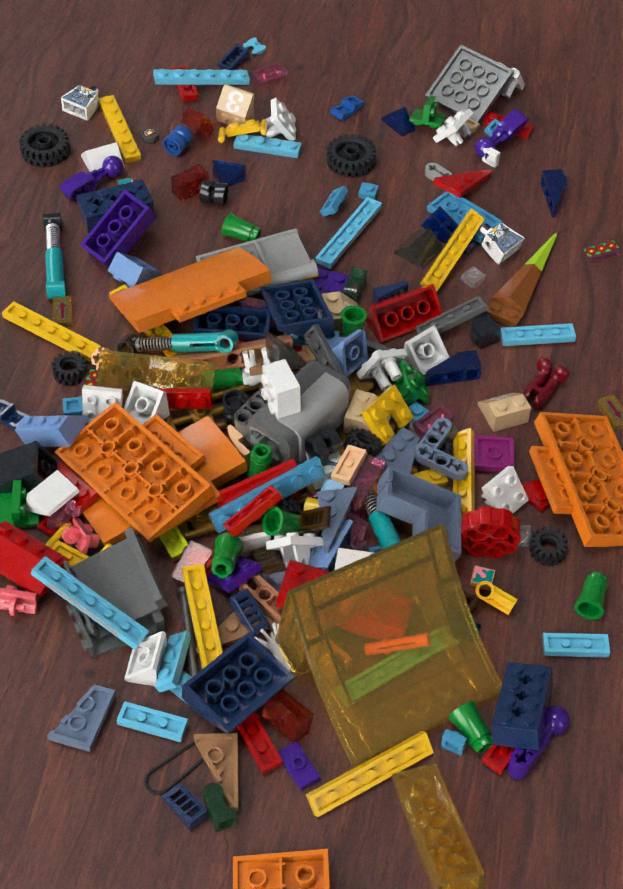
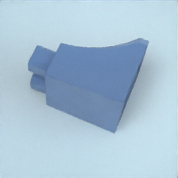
(350, 351)

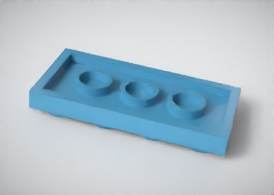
(458, 208)

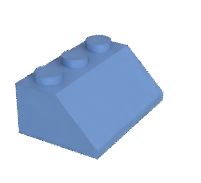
(51, 430)
(327, 560)

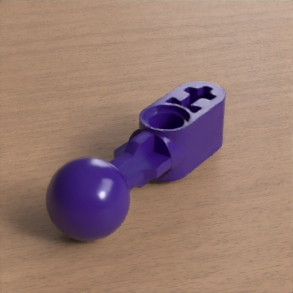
(505, 130)
(87, 182)
(556, 723)

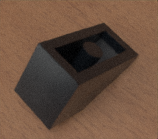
(484, 331)

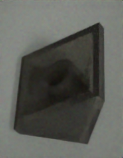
(420, 247)
(279, 350)

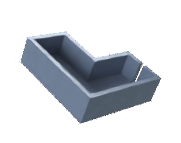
(420, 504)

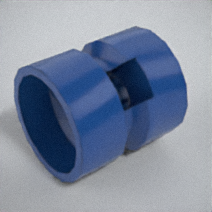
(177, 140)

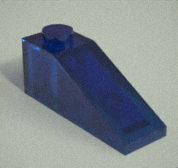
(553, 186)
(444, 227)
(457, 368)

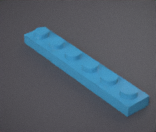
(285, 483)

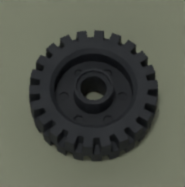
(44, 145)
(351, 155)

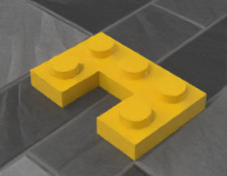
(376, 413)

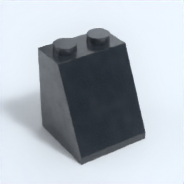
(25, 463)

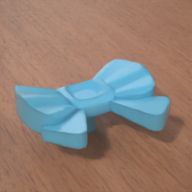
(258, 48)

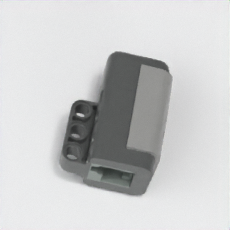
(323, 404)

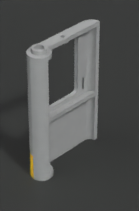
(281, 254)

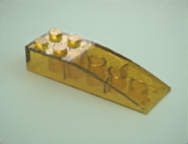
(123, 368)
(437, 830)

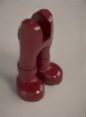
(545, 368)

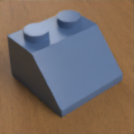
(131, 269)

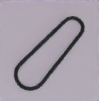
(166, 761)

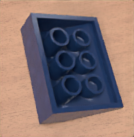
(298, 307)
(236, 684)

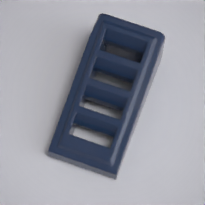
(236, 50)
(388, 291)
(244, 600)
(197, 818)

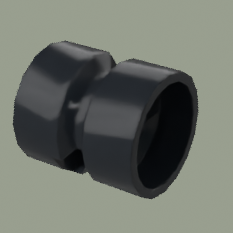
(219, 195)
(232, 402)
(324, 443)

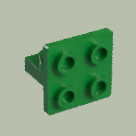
(429, 115)
(411, 384)
(14, 507)

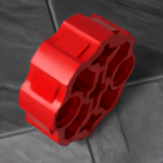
(490, 532)

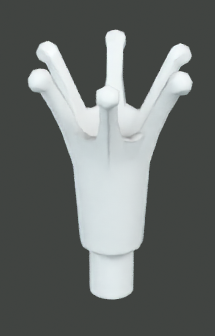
(273, 647)

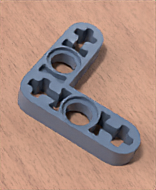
(432, 449)

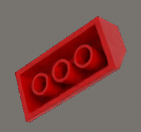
(403, 312)
(247, 485)
(21, 554)

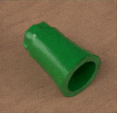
(240, 229)
(353, 319)
(227, 379)
(260, 459)
(280, 522)
(225, 554)
(592, 597)
(471, 725)

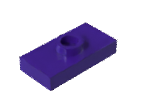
(299, 766)

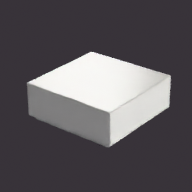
(493, 159)

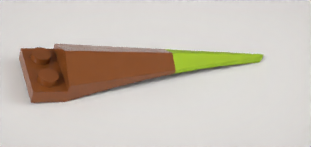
(512, 300)

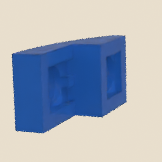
(349, 106)

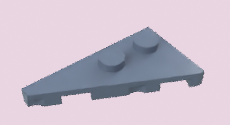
(340, 503)

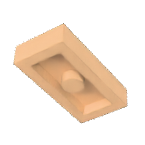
(349, 465)

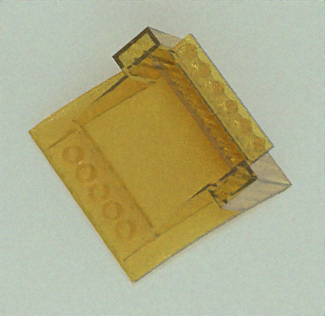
(388, 644)

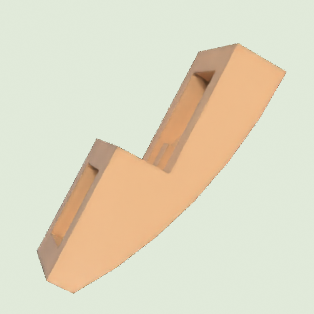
(237, 440)

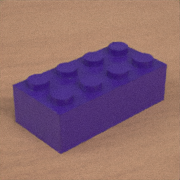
(118, 228)

